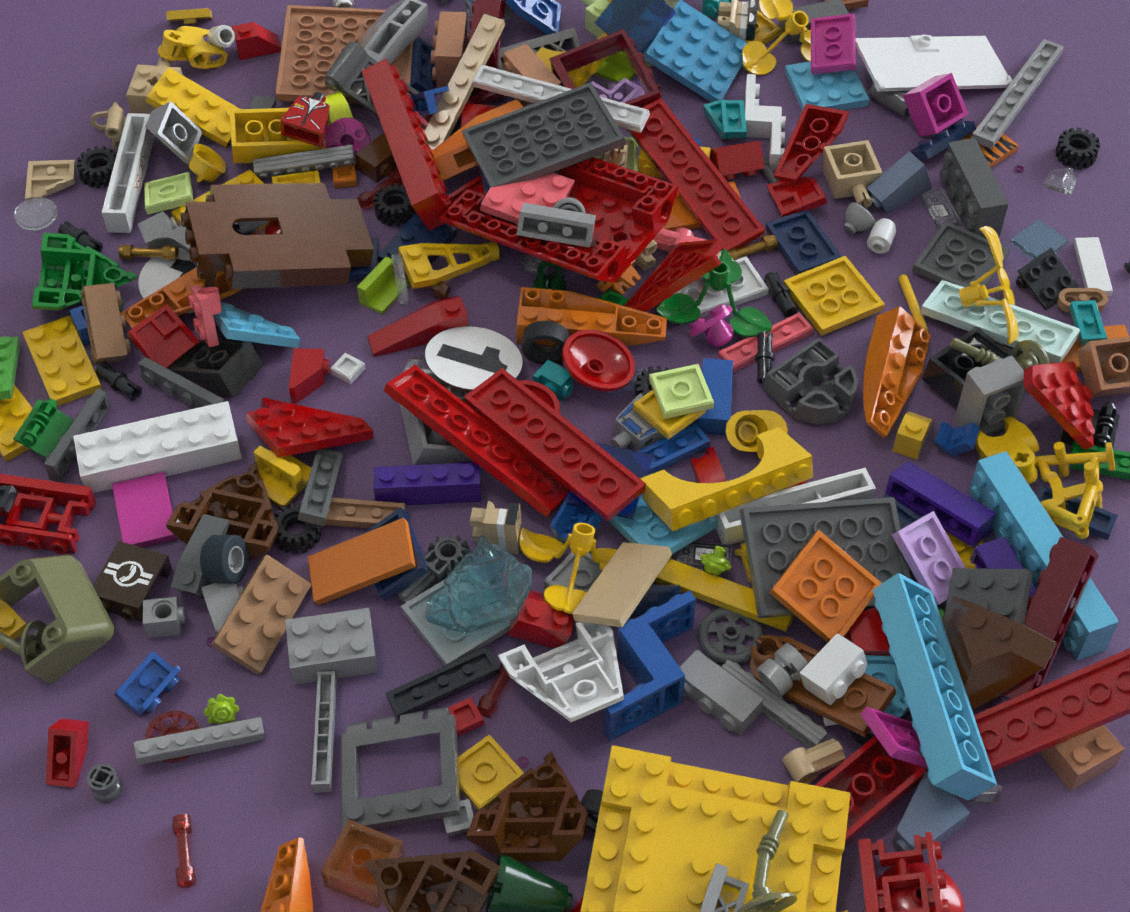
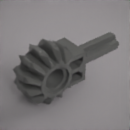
(437, 564)

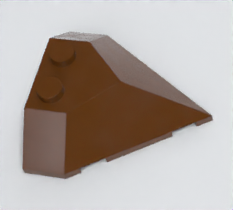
(236, 499)
(992, 650)
(533, 817)
(434, 882)

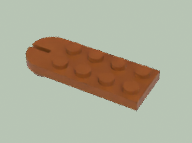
(845, 710)

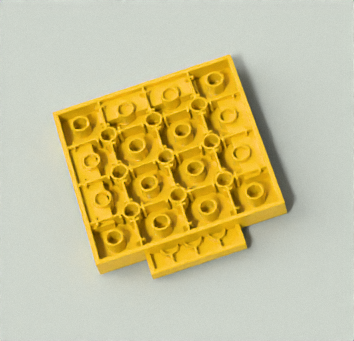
(673, 822)

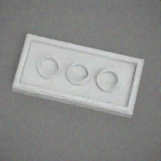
(747, 288)

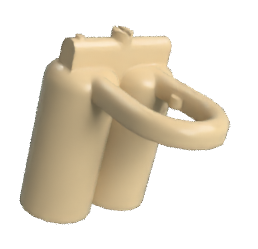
(114, 124)

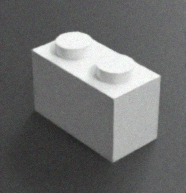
(834, 669)

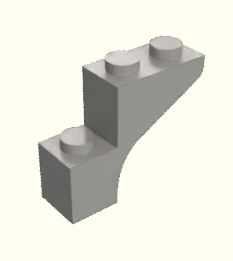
(163, 231)

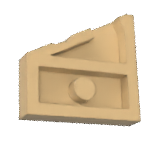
(49, 177)

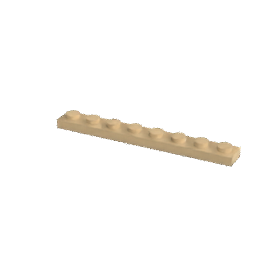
(461, 83)

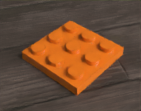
(825, 587)

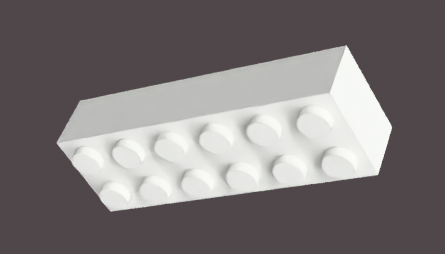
(156, 445)

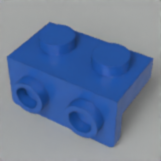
(568, 517)
(146, 683)

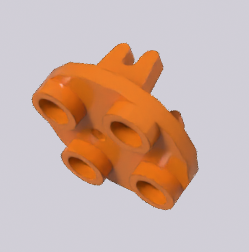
(624, 281)

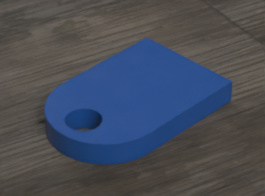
(540, 13)

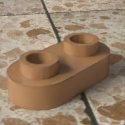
(1081, 294)

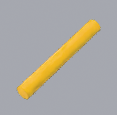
(912, 301)

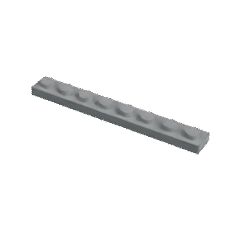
(1017, 93)

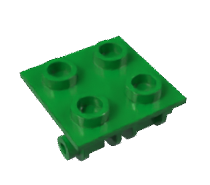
(43, 427)

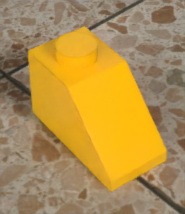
(912, 435)

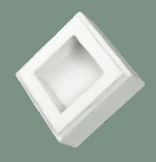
(347, 368)

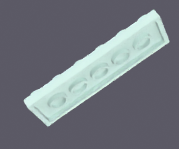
(1051, 334)

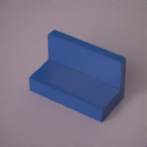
(425, 101)

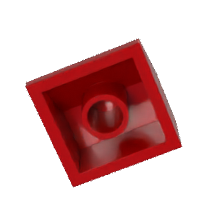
(738, 158)
(541, 623)

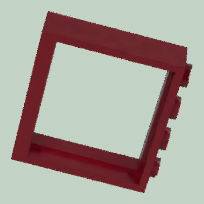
(601, 49)

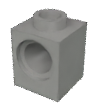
(156, 609)

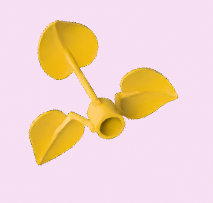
(755, 55)
(978, 293)
(544, 548)

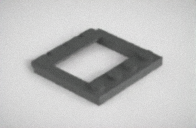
(408, 805)

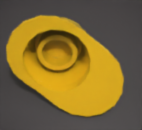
(206, 163)
(745, 425)

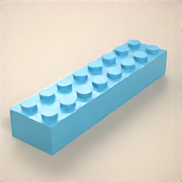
(1032, 534)
(933, 688)

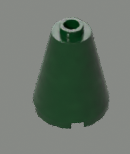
(526, 890)

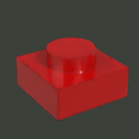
(466, 716)

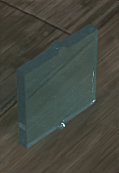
(1039, 238)

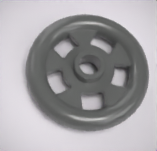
(715, 650)

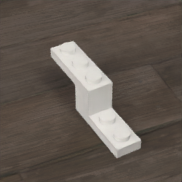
(764, 121)

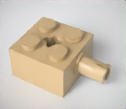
(142, 83)
(851, 170)

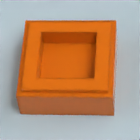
(344, 176)

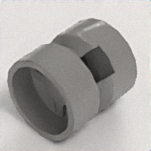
(773, 672)

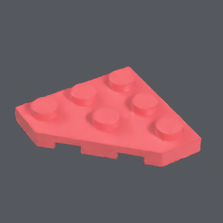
(507, 199)

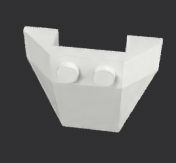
(573, 677)

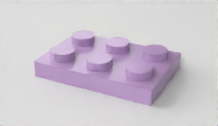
(929, 554)

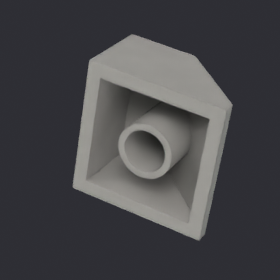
(174, 130)

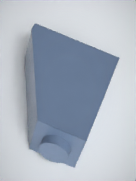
(899, 183)
(930, 811)

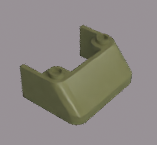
(80, 616)

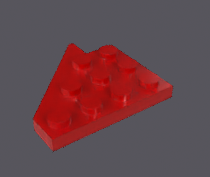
(680, 268)
(1063, 397)

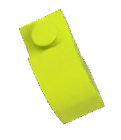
(338, 107)

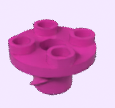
(347, 132)
(715, 328)

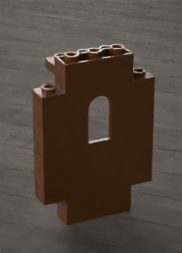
(315, 245)

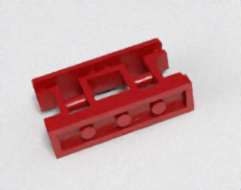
(45, 496)
(881, 900)

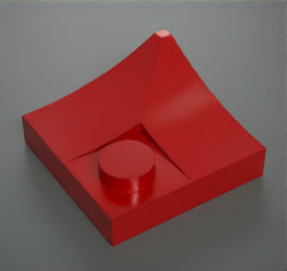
(796, 196)
(163, 337)

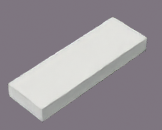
(1092, 264)

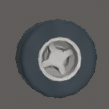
(224, 559)

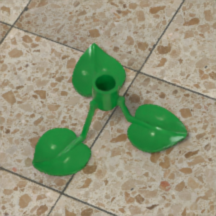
(683, 310)

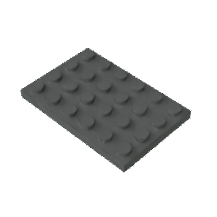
(543, 137)
(780, 532)

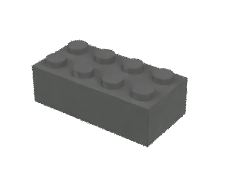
(973, 187)

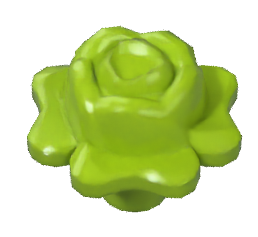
(715, 561)
(221, 710)

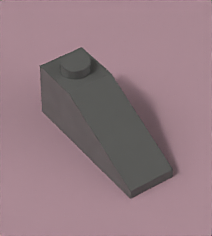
(188, 574)

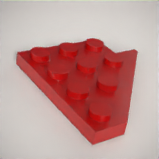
(302, 429)

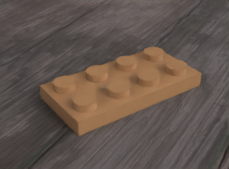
(260, 614)

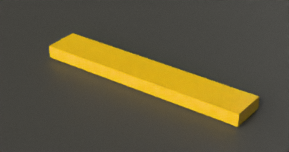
(717, 592)

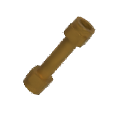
(767, 244)
(168, 252)

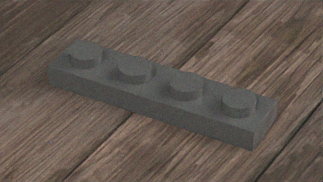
(176, 385)
(87, 421)
(320, 487)

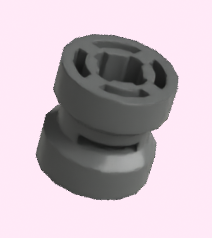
(104, 783)

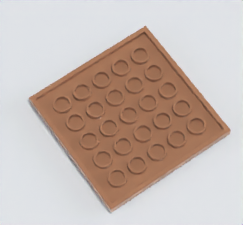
(315, 40)

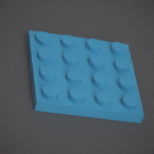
(697, 52)

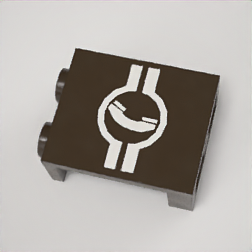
(129, 579)

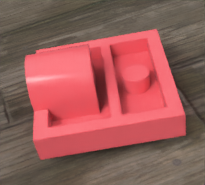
(205, 304)

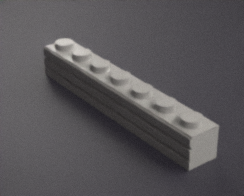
(304, 161)
(779, 711)
(324, 732)
(199, 740)

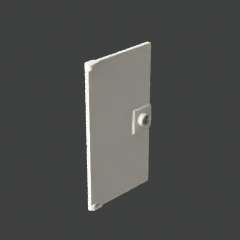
(912, 60)

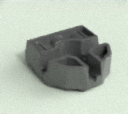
(818, 403)

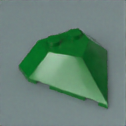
(69, 268)

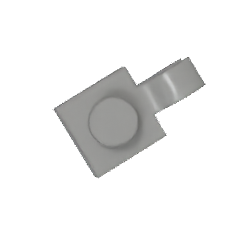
(459, 824)

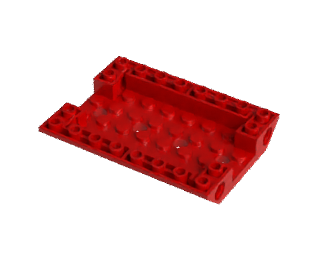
(625, 206)

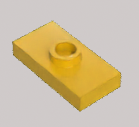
(189, 16)

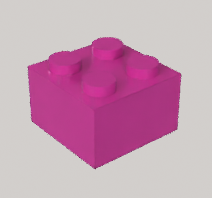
(935, 104)

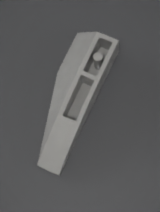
(393, 33)

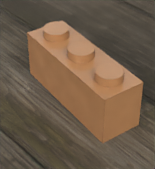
(105, 323)

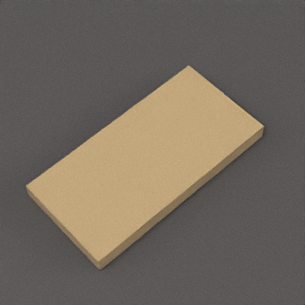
(622, 584)

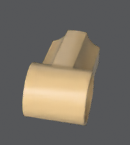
(807, 764)

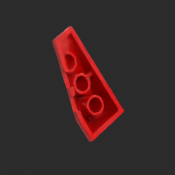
(814, 131)
(419, 326)

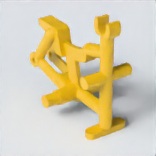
(1090, 490)

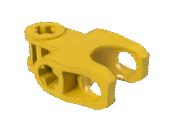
(189, 45)
(1018, 443)

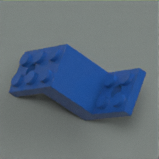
(650, 665)

